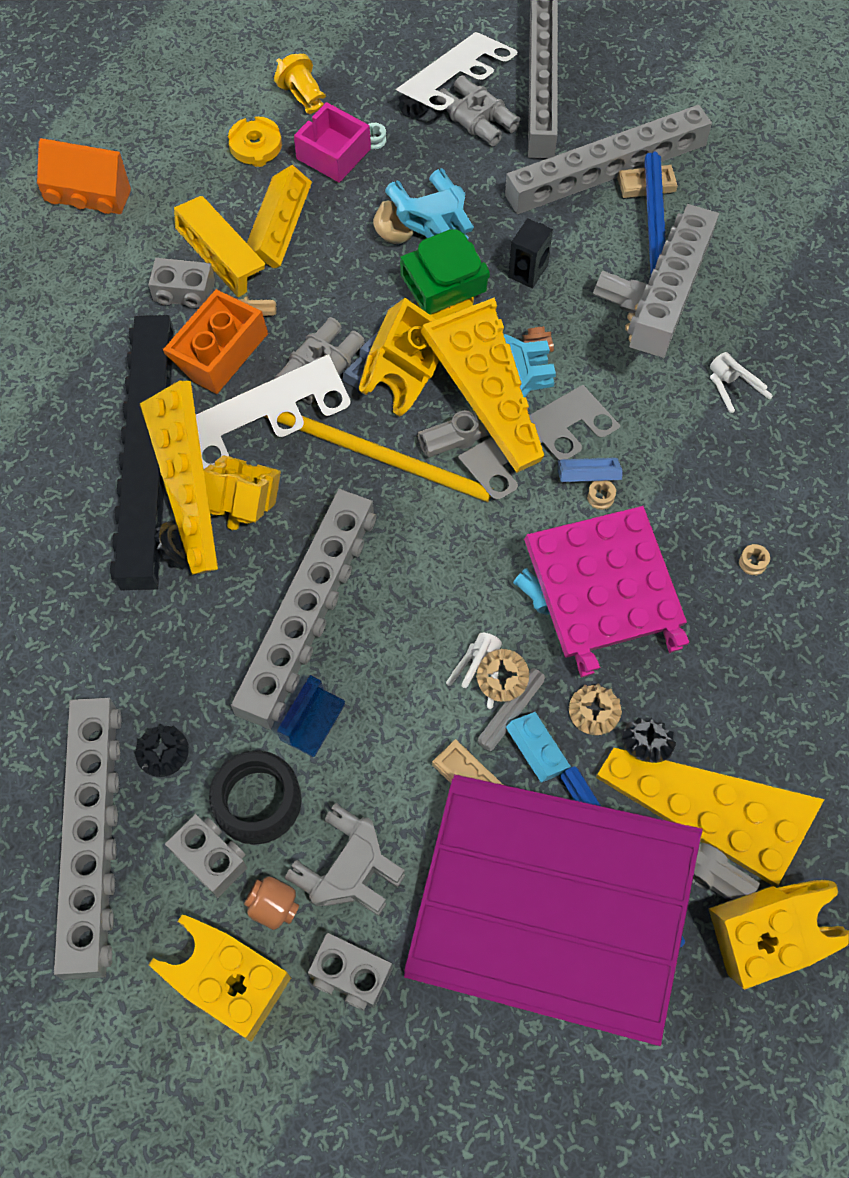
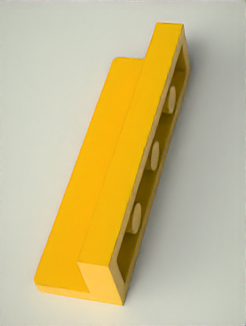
(279, 215)
(217, 243)

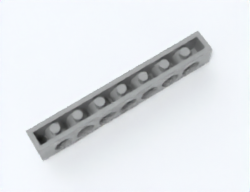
(543, 79)
(603, 159)
(672, 281)
(344, 510)
(70, 959)

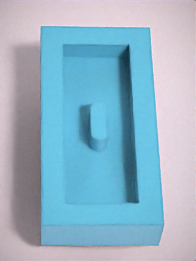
(538, 747)

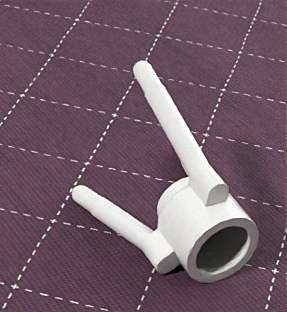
(728, 370)
(483, 645)

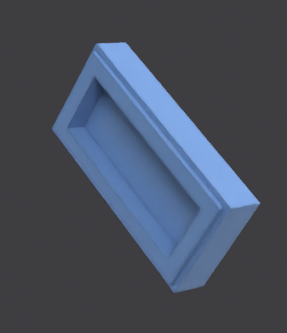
(589, 469)

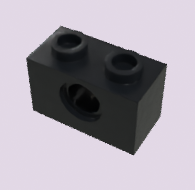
(530, 253)

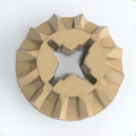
(513, 663)
(583, 717)

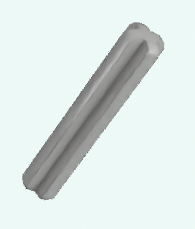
(509, 711)

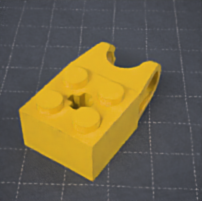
(400, 356)
(776, 931)
(214, 969)

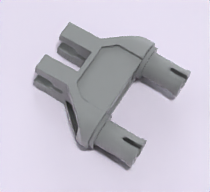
(352, 869)

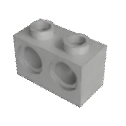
(181, 282)
(202, 860)
(355, 962)

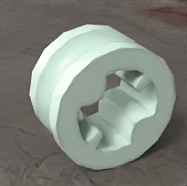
(379, 129)

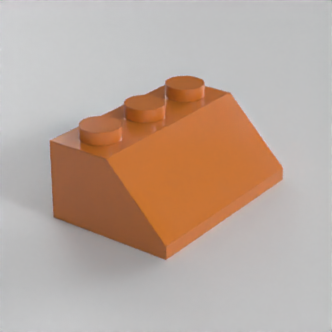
(82, 176)
(217, 340)

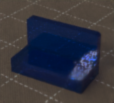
(310, 717)

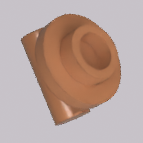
(539, 334)

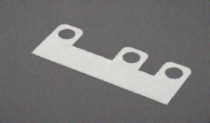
(459, 58)
(272, 400)

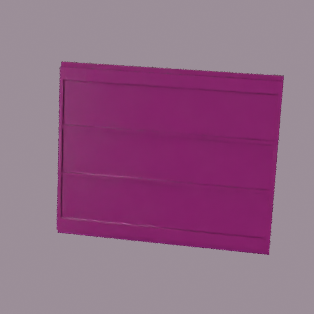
(555, 907)

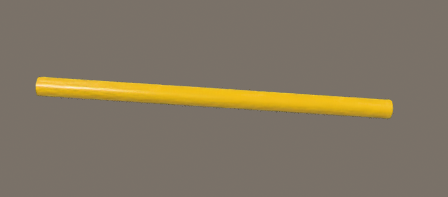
(387, 456)

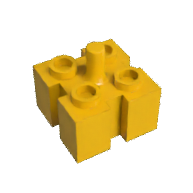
(240, 490)

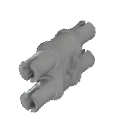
(478, 110)
(318, 345)

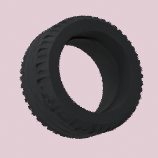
(239, 767)

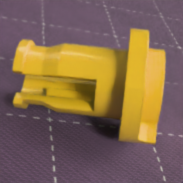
(295, 75)

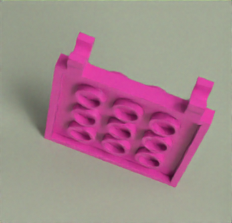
(606, 584)

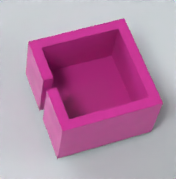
(338, 144)

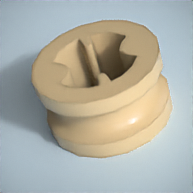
(601, 503)
(762, 554)

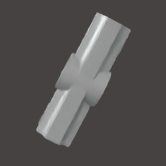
(619, 291)
(449, 436)
(716, 873)

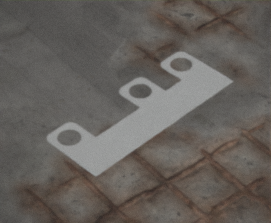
(551, 423)

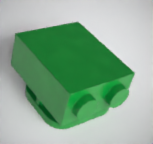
(444, 271)

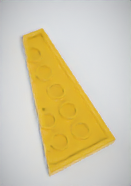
(485, 372)
(176, 444)
(741, 818)

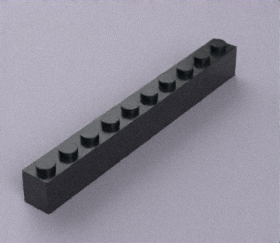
(141, 482)

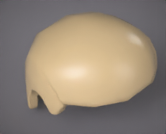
(389, 226)

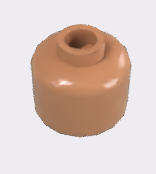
(271, 903)

